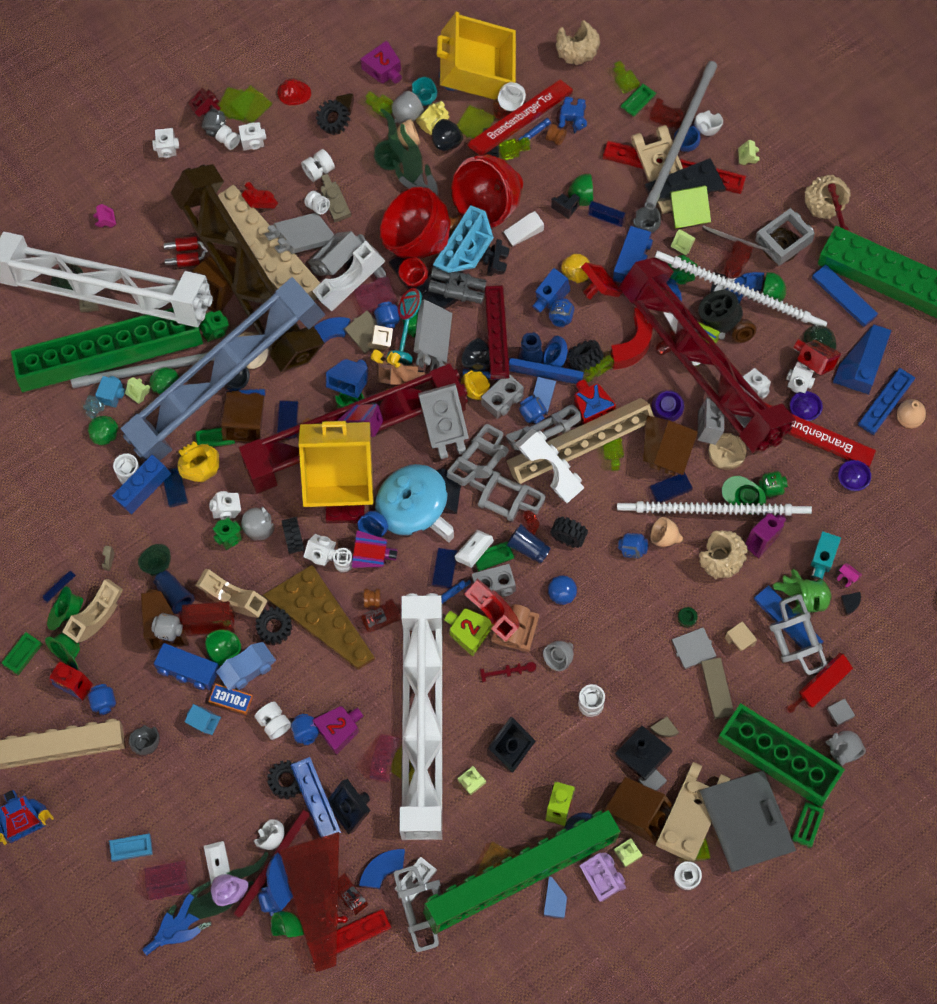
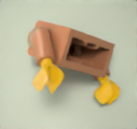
(394, 372)

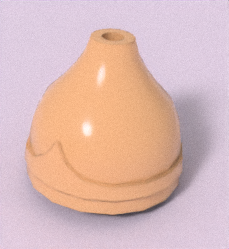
(411, 131)
(911, 413)
(665, 533)

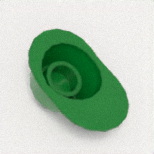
(742, 490)
(65, 606)
(64, 648)

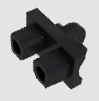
(497, 251)

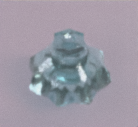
(93, 406)

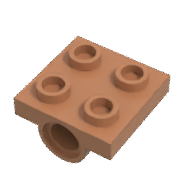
(524, 635)

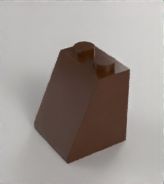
(218, 285)
(242, 417)
(667, 445)
(153, 605)
(640, 809)

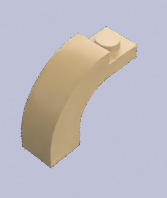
(242, 601)
(89, 621)

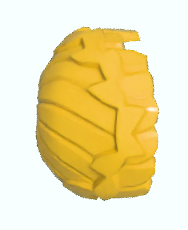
(572, 268)
(475, 384)

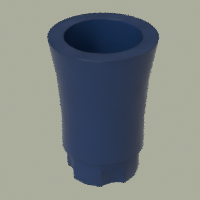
(531, 348)
(528, 544)
(173, 591)

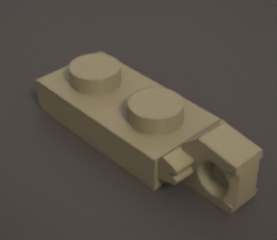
(338, 206)

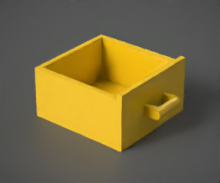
(476, 56)
(336, 464)

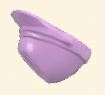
(228, 889)

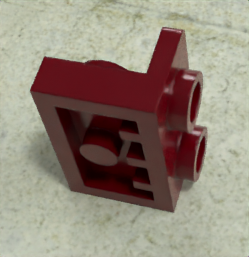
(202, 100)
(344, 514)

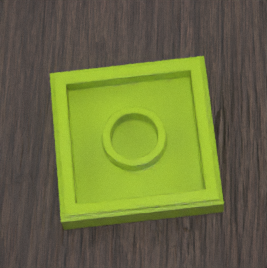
(690, 206)

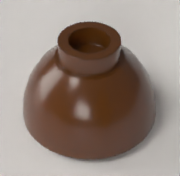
(743, 331)

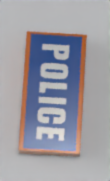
(230, 699)

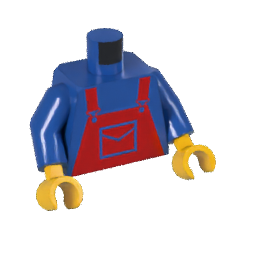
(21, 817)

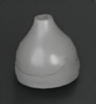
(558, 655)

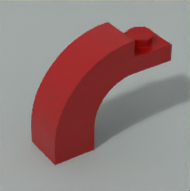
(634, 350)
(494, 606)

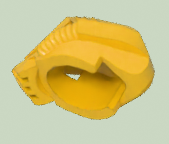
(198, 462)

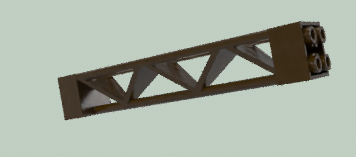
(250, 281)

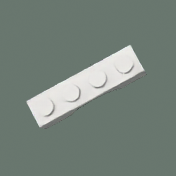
(334, 291)
(564, 482)

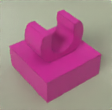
(105, 216)
(850, 573)

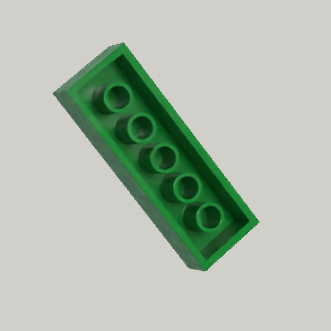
(780, 755)

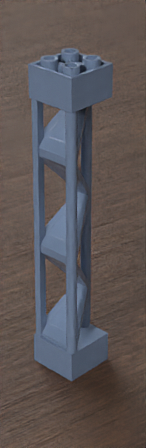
(231, 357)

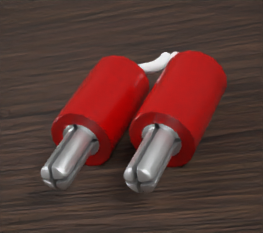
(185, 244)

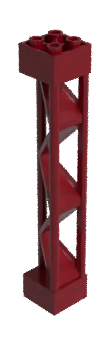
(648, 289)
(400, 403)

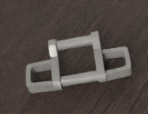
(556, 418)
(496, 451)
(518, 503)
(787, 622)
(404, 895)

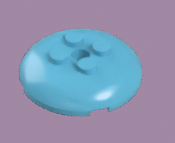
(425, 501)

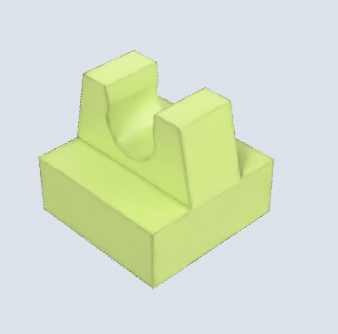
(747, 153)
(683, 242)
(136, 389)
(471, 780)
(628, 853)

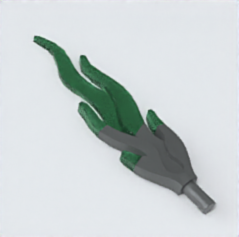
(410, 158)

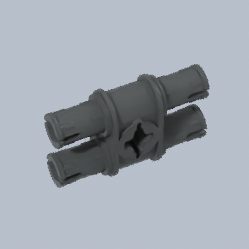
(457, 285)

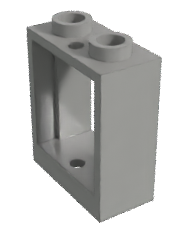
(776, 252)
(334, 253)

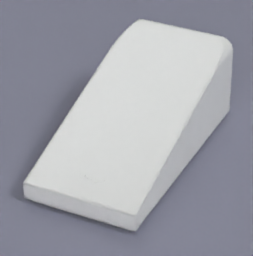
(524, 229)

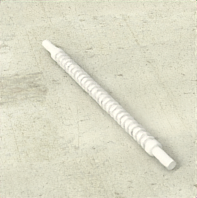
(676, 262)
(640, 507)

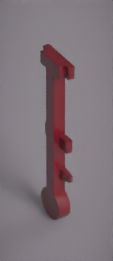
(832, 189)
(530, 667)

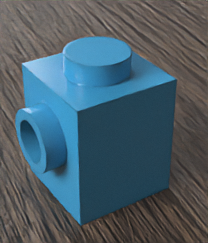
(110, 391)
(202, 719)

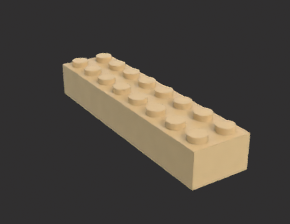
(252, 225)

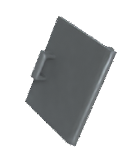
(747, 821)

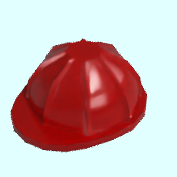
(294, 92)

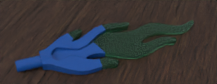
(193, 909)

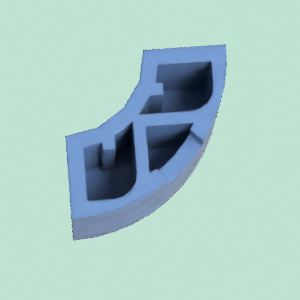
(246, 666)

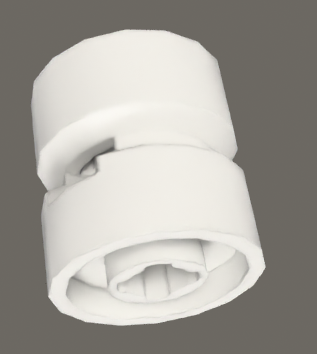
(322, 161)
(125, 467)
(591, 700)
(274, 722)
(687, 876)

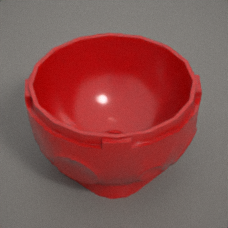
(478, 185)
(415, 224)

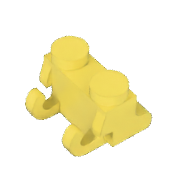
(431, 116)

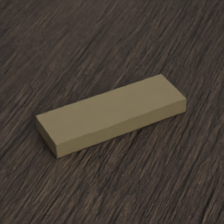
(717, 688)

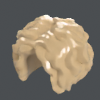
(580, 47)
(820, 200)
(724, 554)

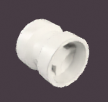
(229, 138)
(317, 202)
(343, 560)

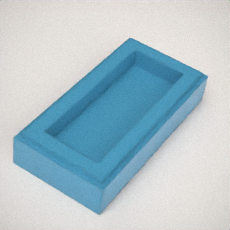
(130, 847)

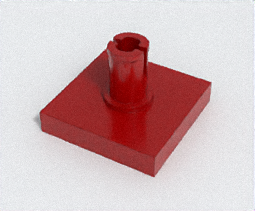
(600, 281)

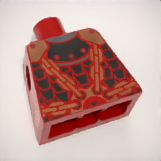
(817, 356)

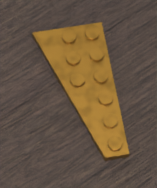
(318, 612)

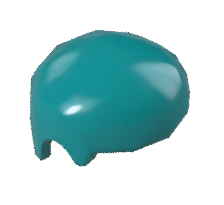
(425, 90)

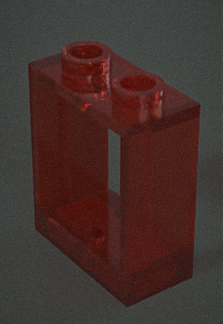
(207, 618)

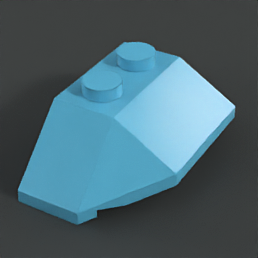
(466, 243)

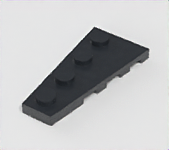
(693, 176)

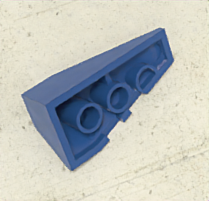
(862, 363)

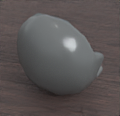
(647, 219)
(144, 740)

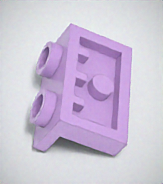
(603, 876)

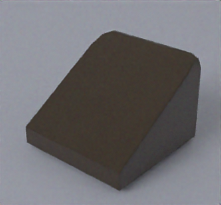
(347, 100)

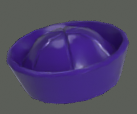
(668, 405)
(806, 405)
(854, 475)

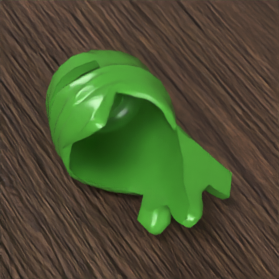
(814, 593)

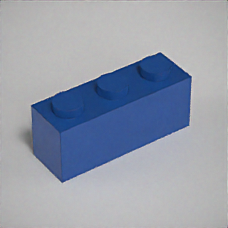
(633, 250)
(141, 484)
(186, 667)

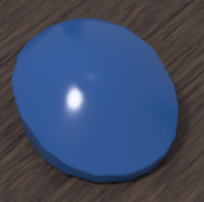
(555, 352)

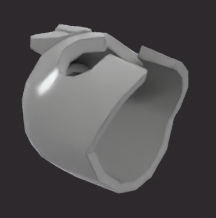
(406, 107)
(257, 523)
(846, 747)

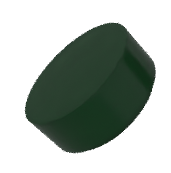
(687, 617)

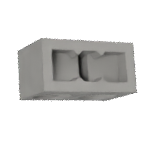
(499, 393)
(710, 422)
(493, 576)

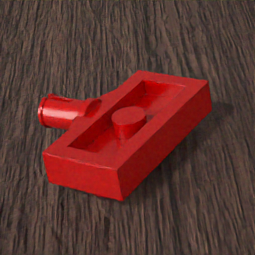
(258, 198)

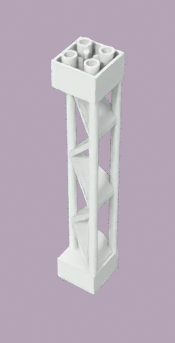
(188, 295)
(421, 726)

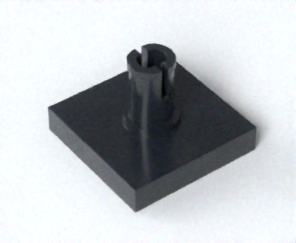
(643, 753)
(349, 805)

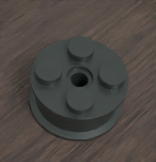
(720, 310)

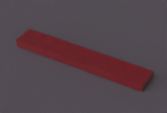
(497, 332)
(262, 877)

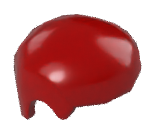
(413, 272)

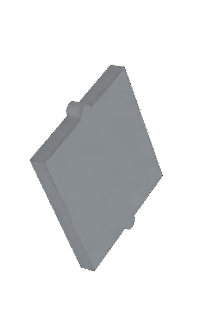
(693, 648)

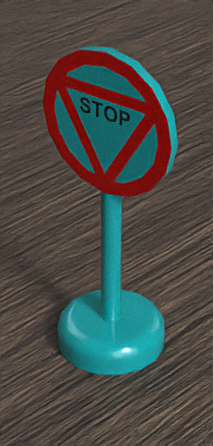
(407, 309)

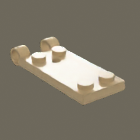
(651, 152)
(687, 820)

